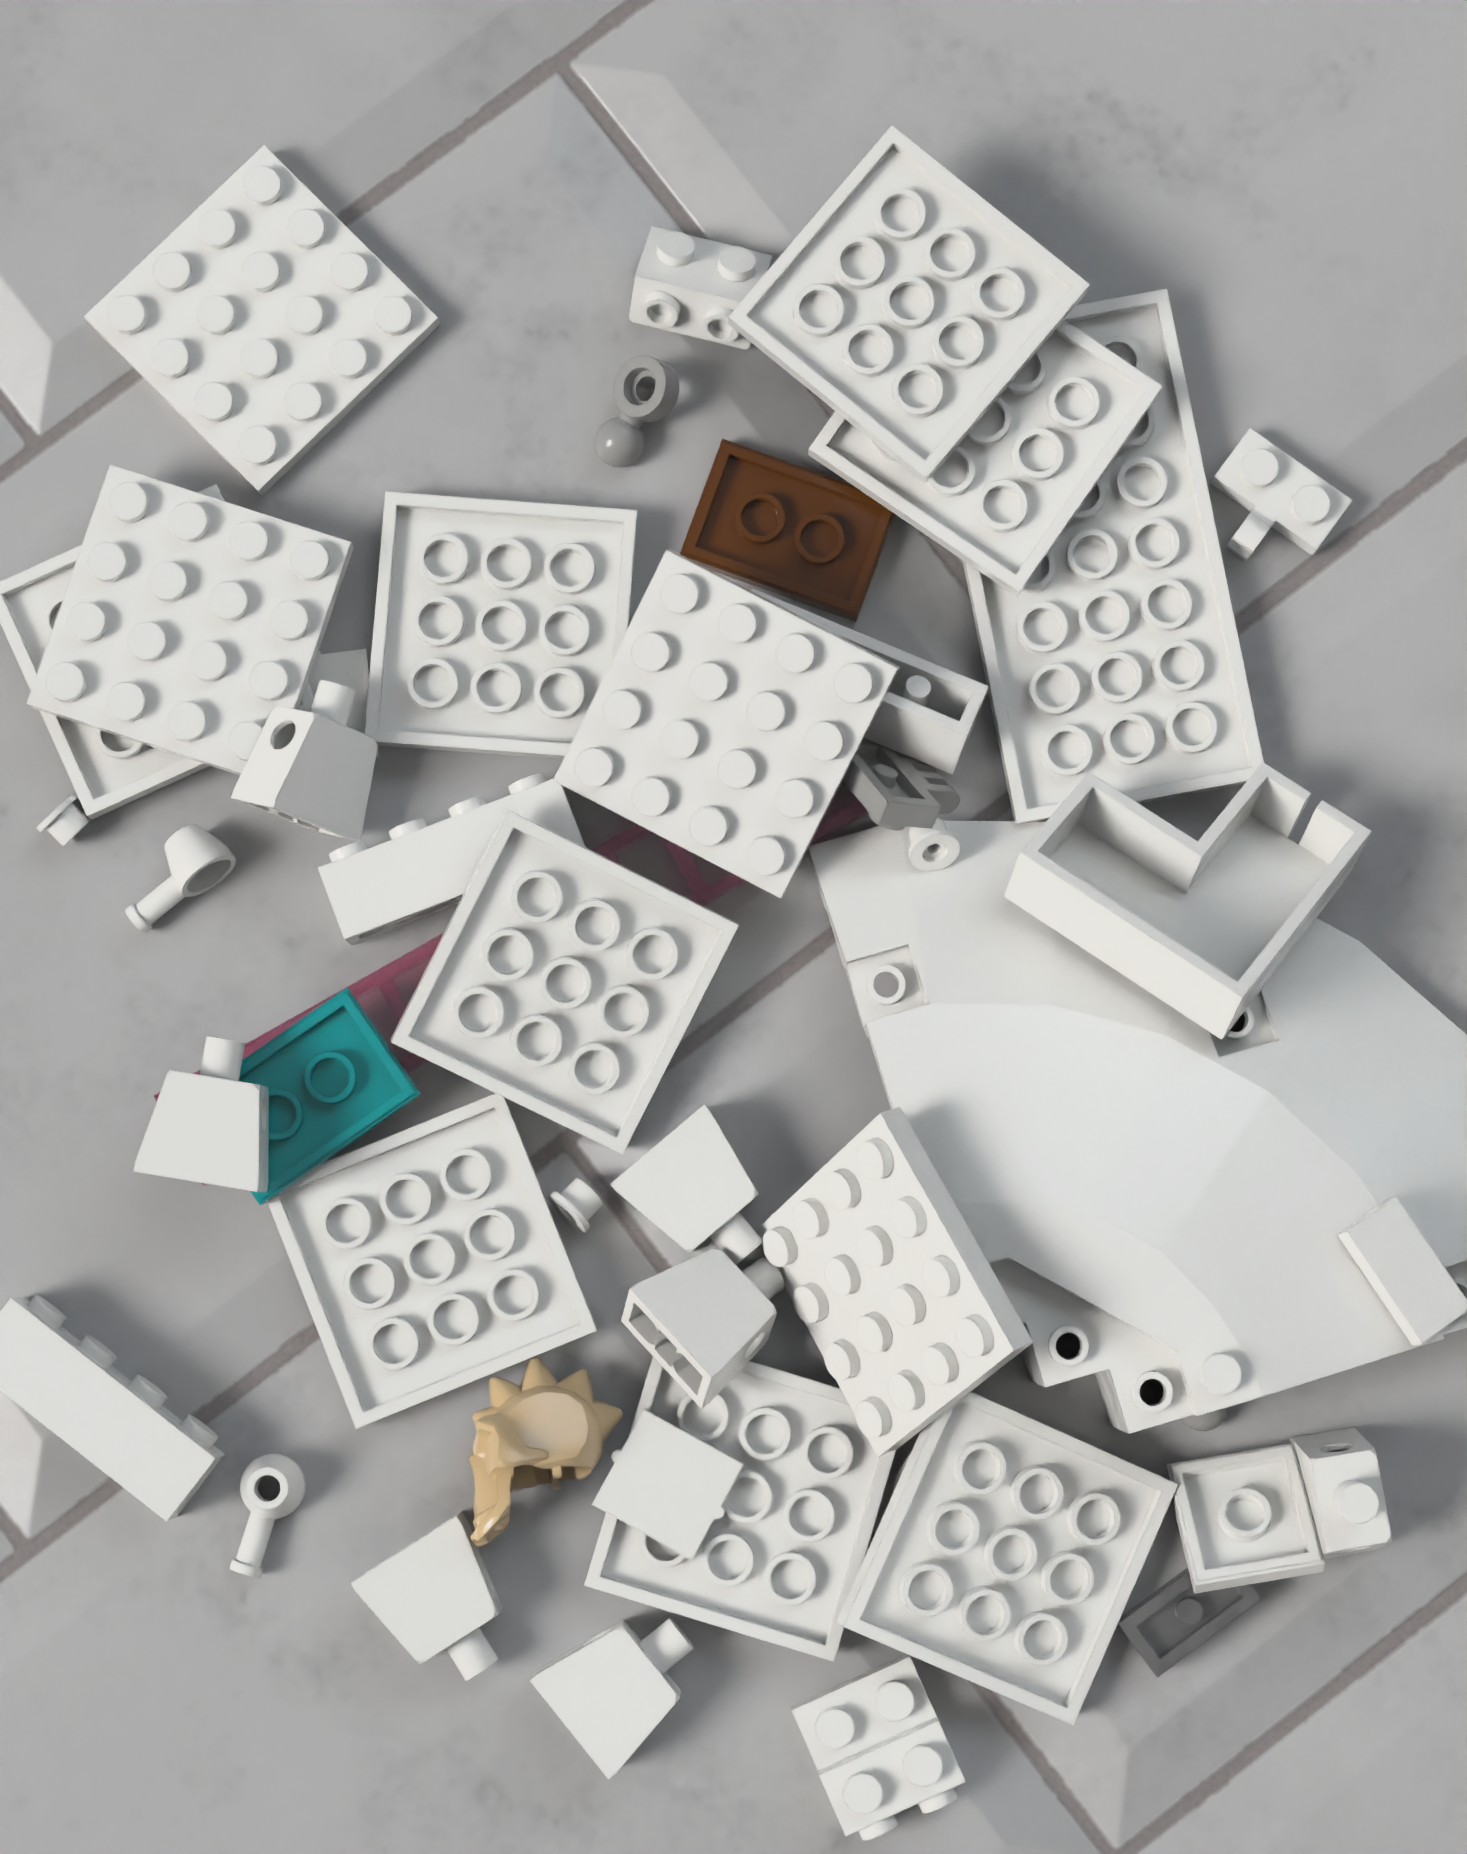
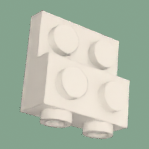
(879, 1748)

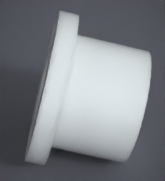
(64, 821)
(933, 847)
(576, 1204)

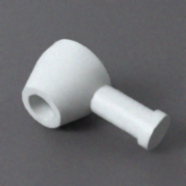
(196, 865)
(266, 1511)

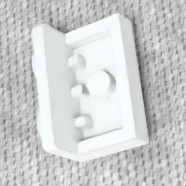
(694, 285)

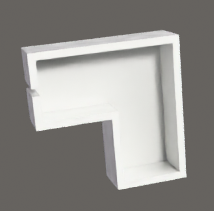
(1183, 914)

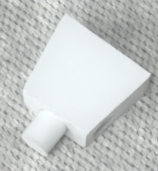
(312, 766)
(210, 1124)
(694, 1188)
(704, 1319)
(1344, 1491)
(436, 1597)
(614, 1689)

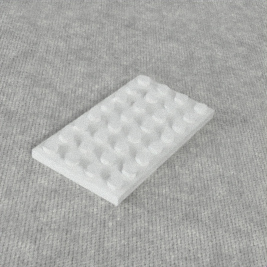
(1127, 629)

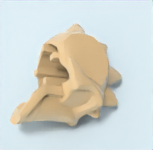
(532, 1438)

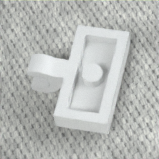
(1278, 496)

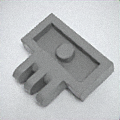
(898, 788)

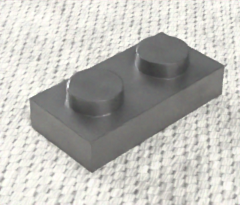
(1178, 1621)

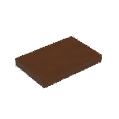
(788, 530)

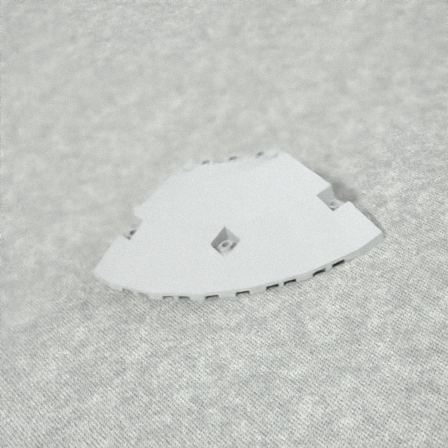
(1130, 1164)

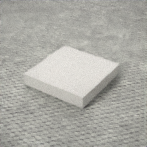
(1245, 1518)

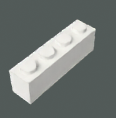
(926, 706)
(431, 865)
(101, 1411)

